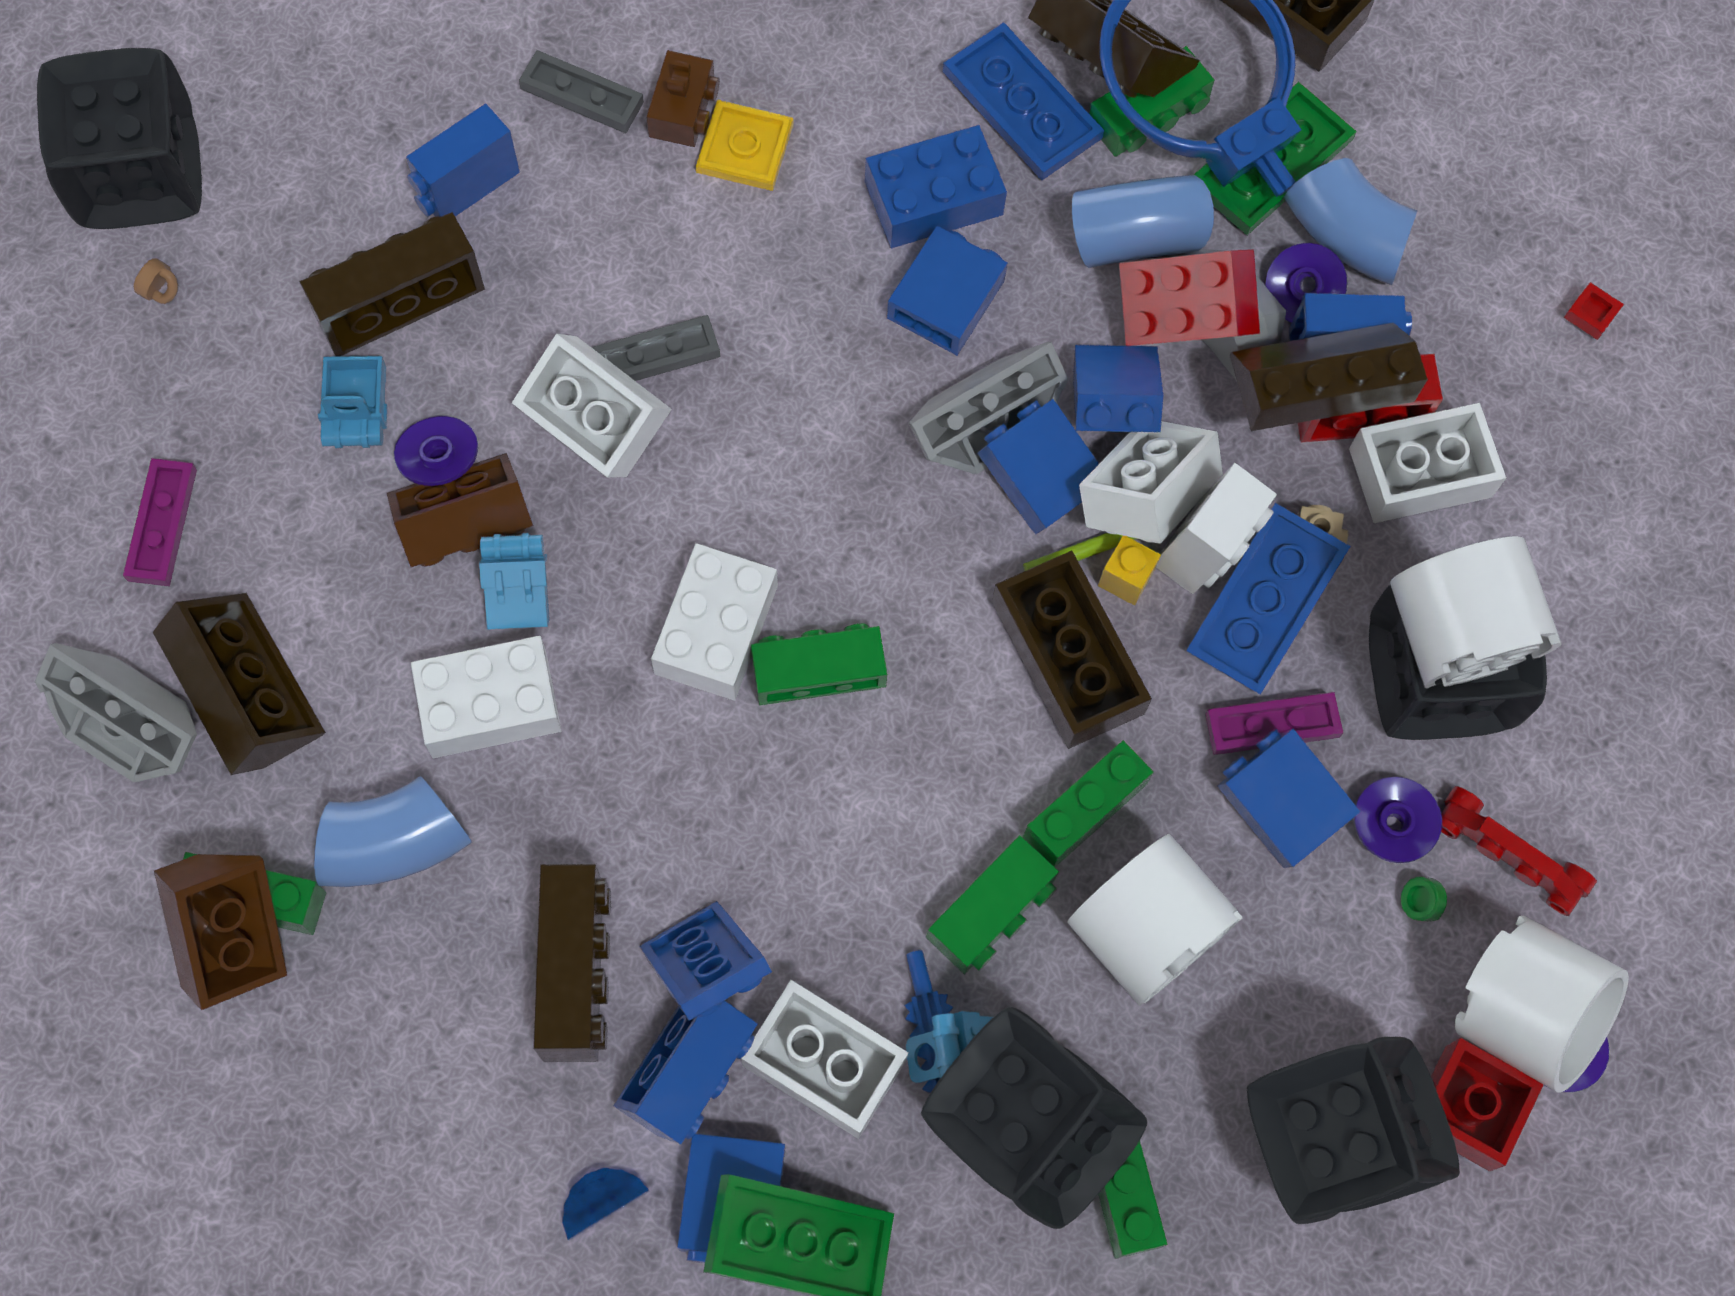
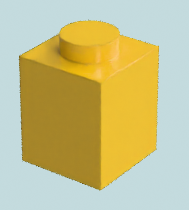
(1129, 570)

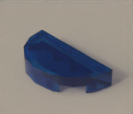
(598, 1197)

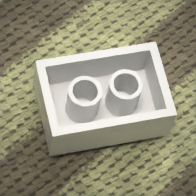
(591, 406)
(1427, 463)
(1151, 481)
(1217, 530)
(714, 621)
(485, 697)
(824, 1059)

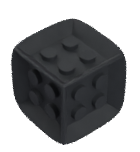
(119, 138)
(1439, 711)
(1033, 1119)
(1352, 1129)

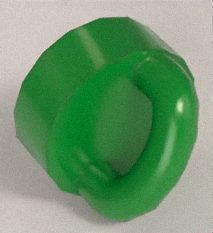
(1423, 899)

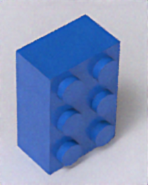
(934, 184)
(685, 1071)

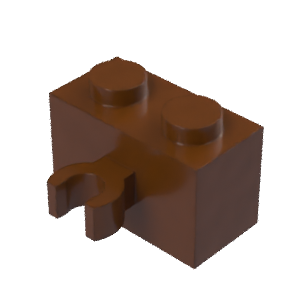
(682, 98)

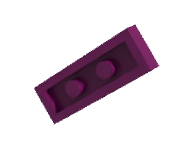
(160, 522)
(1244, 725)

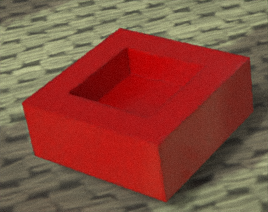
(1593, 310)

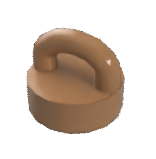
(152, 278)

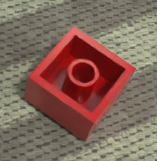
(1483, 1102)

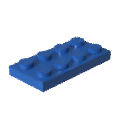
(1023, 101)
(1268, 598)
(705, 961)

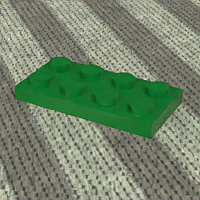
(1321, 138)
(797, 1240)

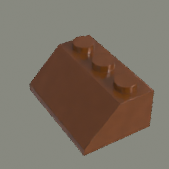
(458, 513)
(220, 925)

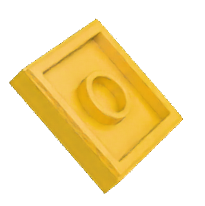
(744, 145)

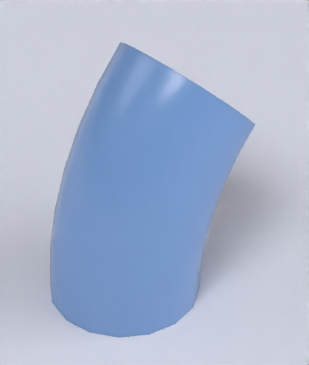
(1352, 218)
(1142, 219)
(385, 837)

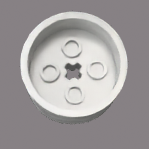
(1474, 611)
(1154, 919)
(1542, 1003)

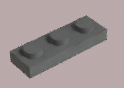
(581, 91)
(663, 348)

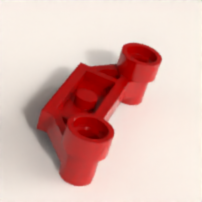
(1562, 883)

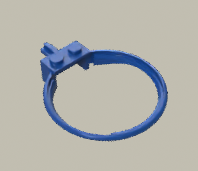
(1249, 142)

